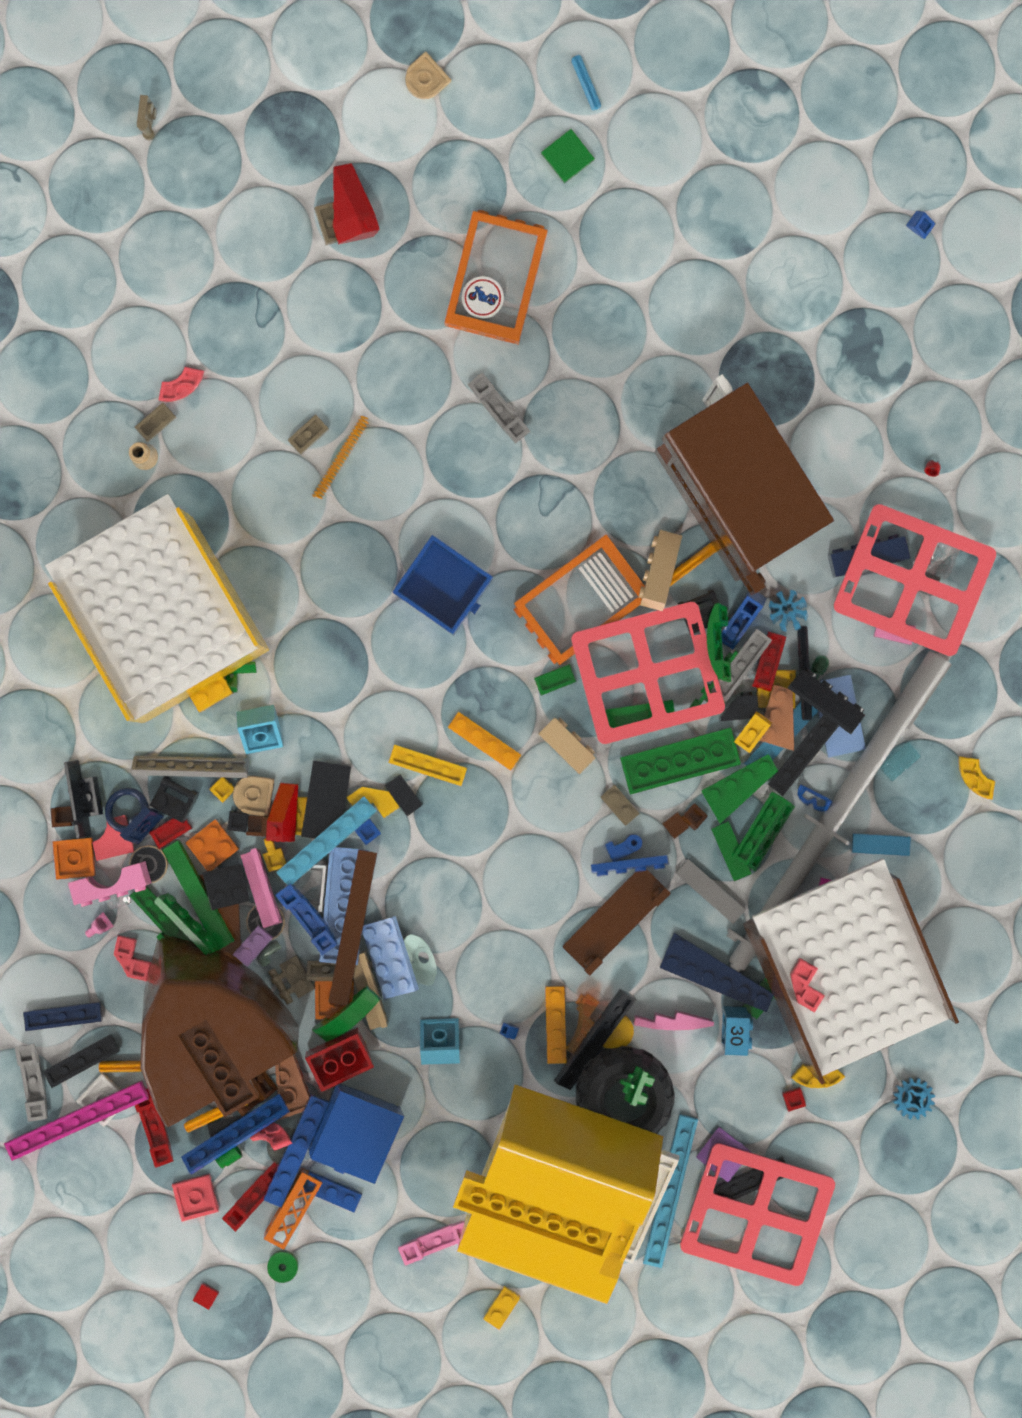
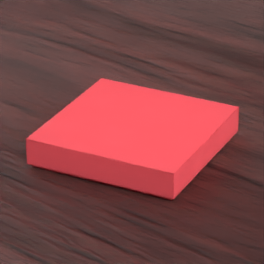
(195, 1197)

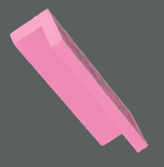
(261, 888)

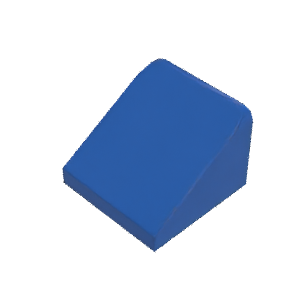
(921, 224)

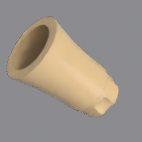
(147, 460)

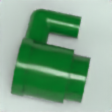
(229, 1157)

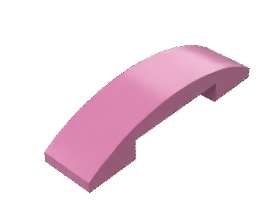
(431, 1242)

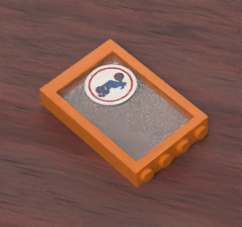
(496, 277)

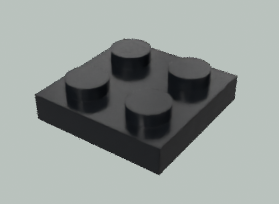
(225, 887)

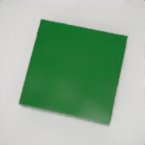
(567, 156)

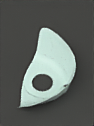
(424, 972)

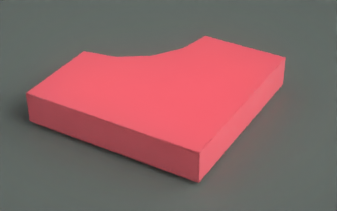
(111, 842)

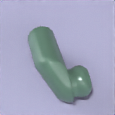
(267, 951)

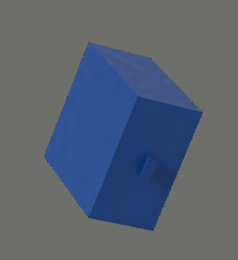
(443, 585)
(356, 1133)

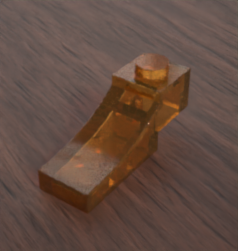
(585, 1005)

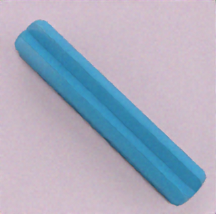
(586, 82)

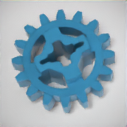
(907, 1101)

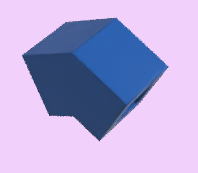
(509, 1030)

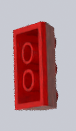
(339, 1059)

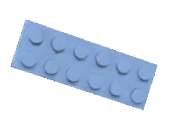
(338, 887)

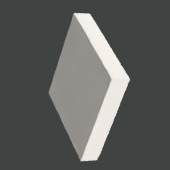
(97, 1090)

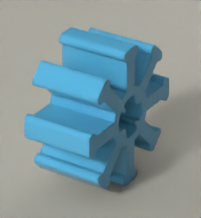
(785, 605)

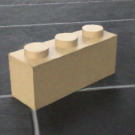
(567, 745)

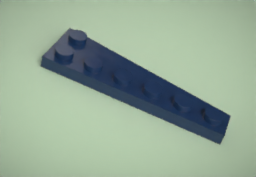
(701, 968)

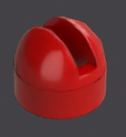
(932, 472)

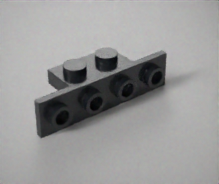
(84, 798)

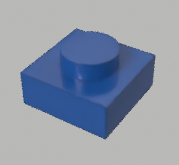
(368, 831)

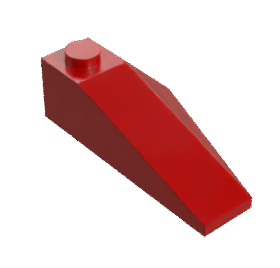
(353, 212)

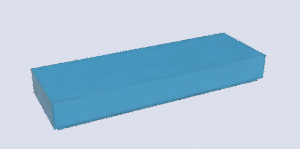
(881, 844)

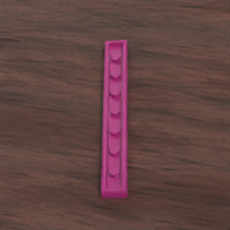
(76, 1120)

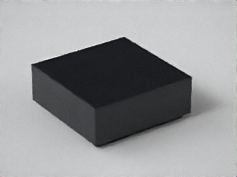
(238, 821)

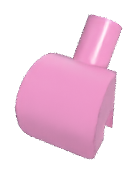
(99, 925)

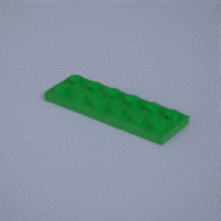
(680, 761)

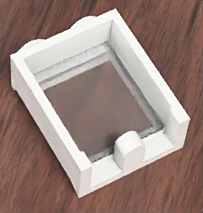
(313, 885)

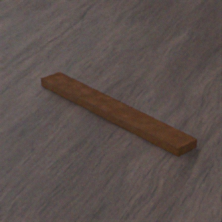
(353, 927)

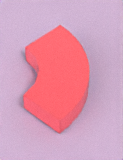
(182, 386)
(274, 1135)

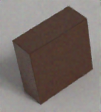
(694, 816)
(675, 825)

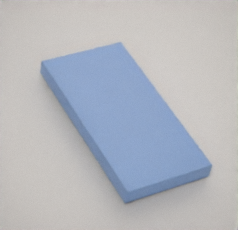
(841, 741)

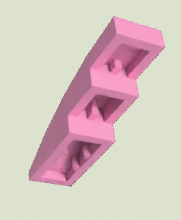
(680, 1021)

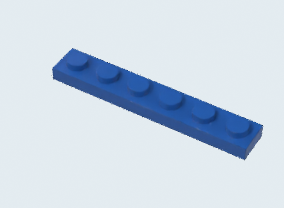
(235, 1134)
(296, 1151)

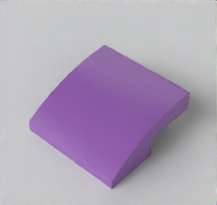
(728, 1168)

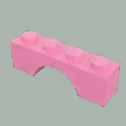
(88, 889)

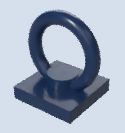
(140, 824)

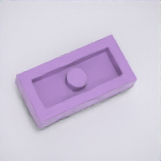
(253, 945)

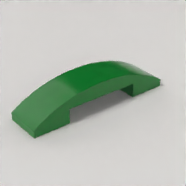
(718, 619)
(631, 714)
(347, 1017)

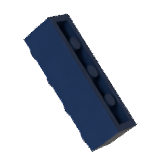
(892, 551)

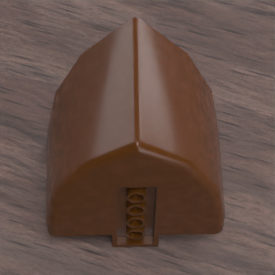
(208, 1031)

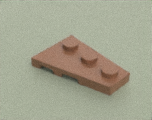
(780, 713)
(292, 1085)

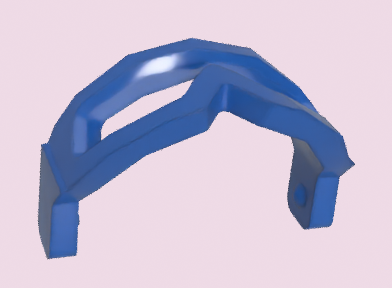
(801, 790)

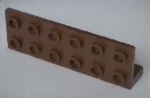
(615, 920)

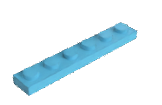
(326, 841)

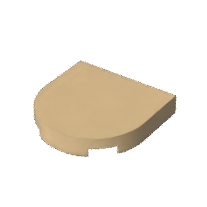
(425, 78)
(253, 795)

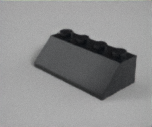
(827, 701)

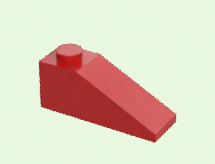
(282, 817)

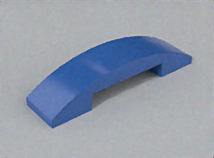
(308, 917)

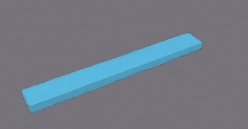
(666, 1210)

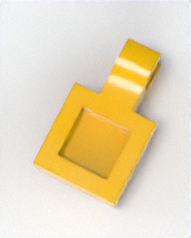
(274, 857)

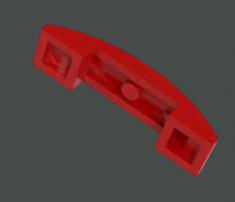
(156, 1132)
(250, 1199)

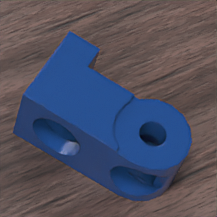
(626, 847)

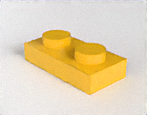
(753, 732)
(501, 1307)

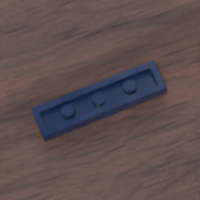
(62, 1016)

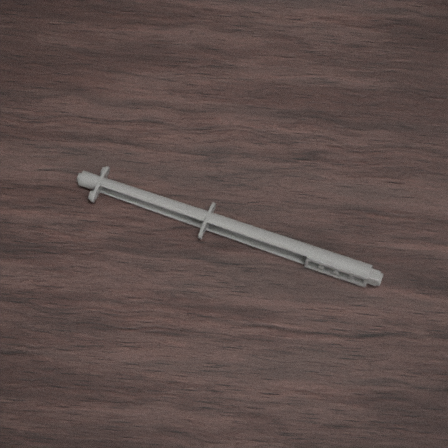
(896, 722)

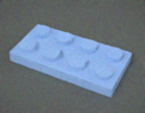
(389, 957)

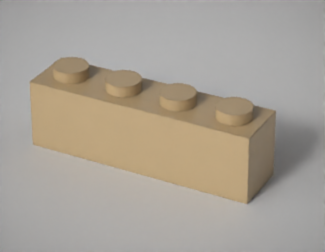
(661, 570)

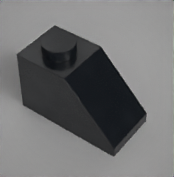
(741, 707)

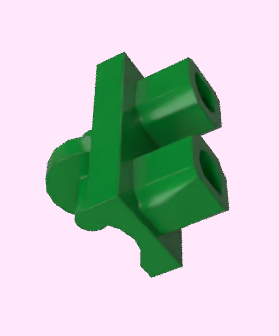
(634, 1085)

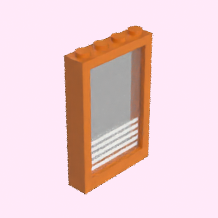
(581, 595)

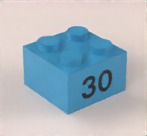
(735, 1030)

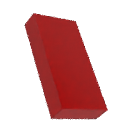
(169, 831)

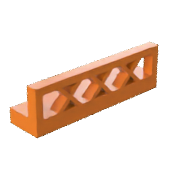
(282, 1211)

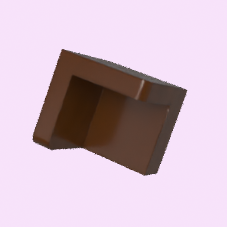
(61, 816)
(257, 826)

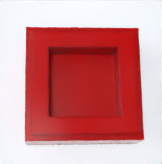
(794, 1099)
(205, 1296)

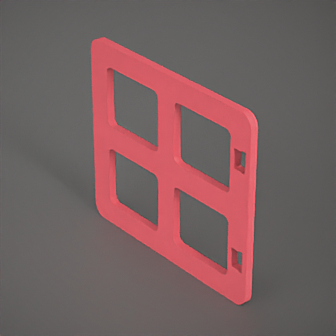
(915, 580)
(646, 673)
(758, 1214)

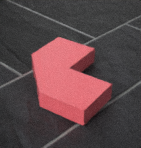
(124, 953)
(800, 978)

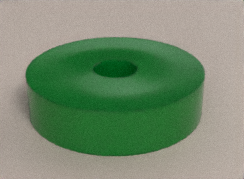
(282, 1275)

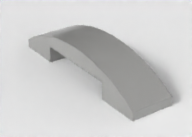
(498, 408)
(33, 1082)

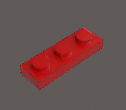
(769, 662)

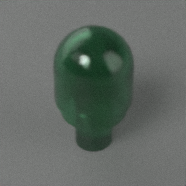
(820, 665)

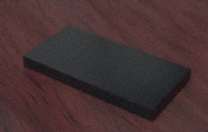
(325, 797)

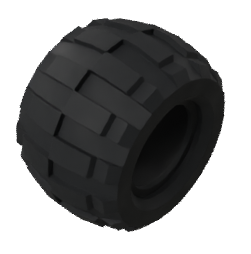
(617, 1064)

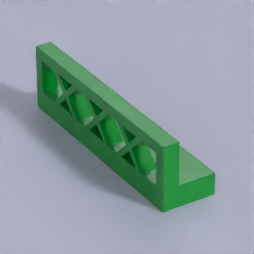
(763, 831)

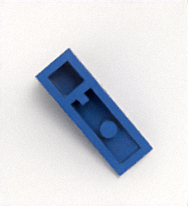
(742, 618)

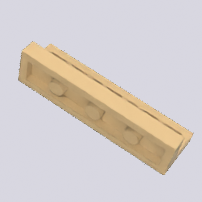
(364, 977)

